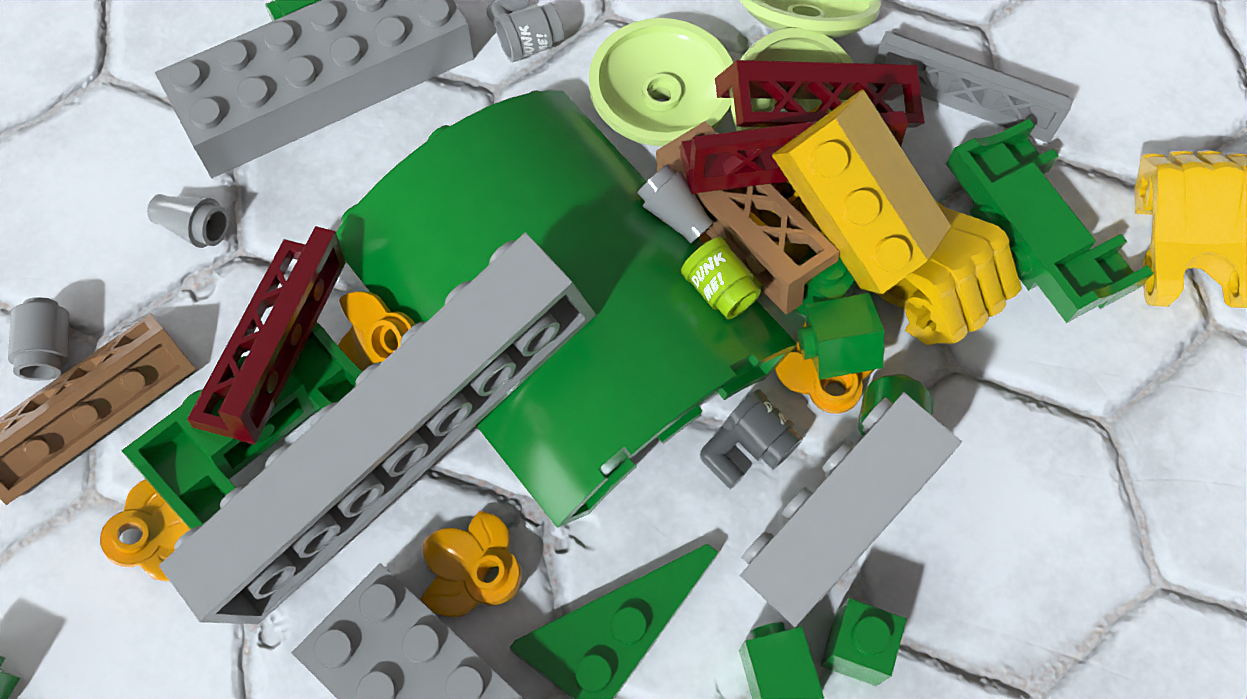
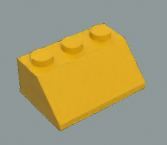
(864, 194)

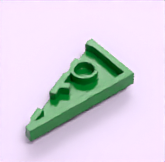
(605, 641)

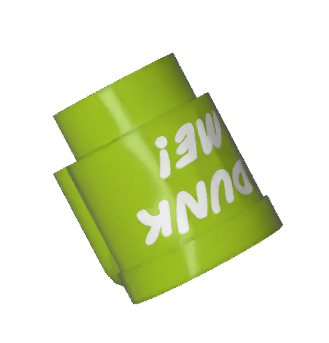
(722, 278)

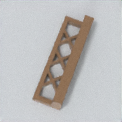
(754, 244)
(86, 404)

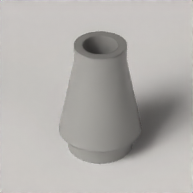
(671, 200)
(191, 218)

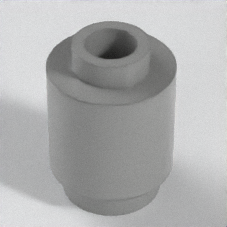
(38, 339)

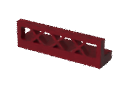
(815, 80)
(746, 156)
(278, 342)

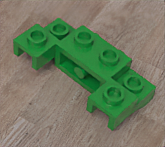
(1043, 232)
(195, 466)

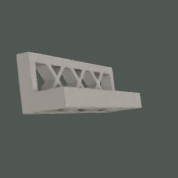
(977, 88)

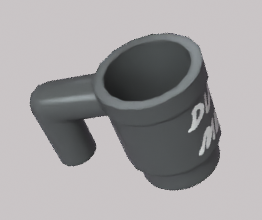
(759, 429)

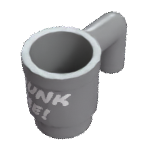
(525, 28)

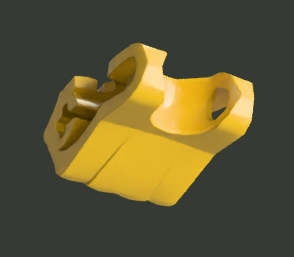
(1196, 222)
(960, 283)

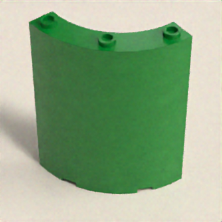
(654, 338)

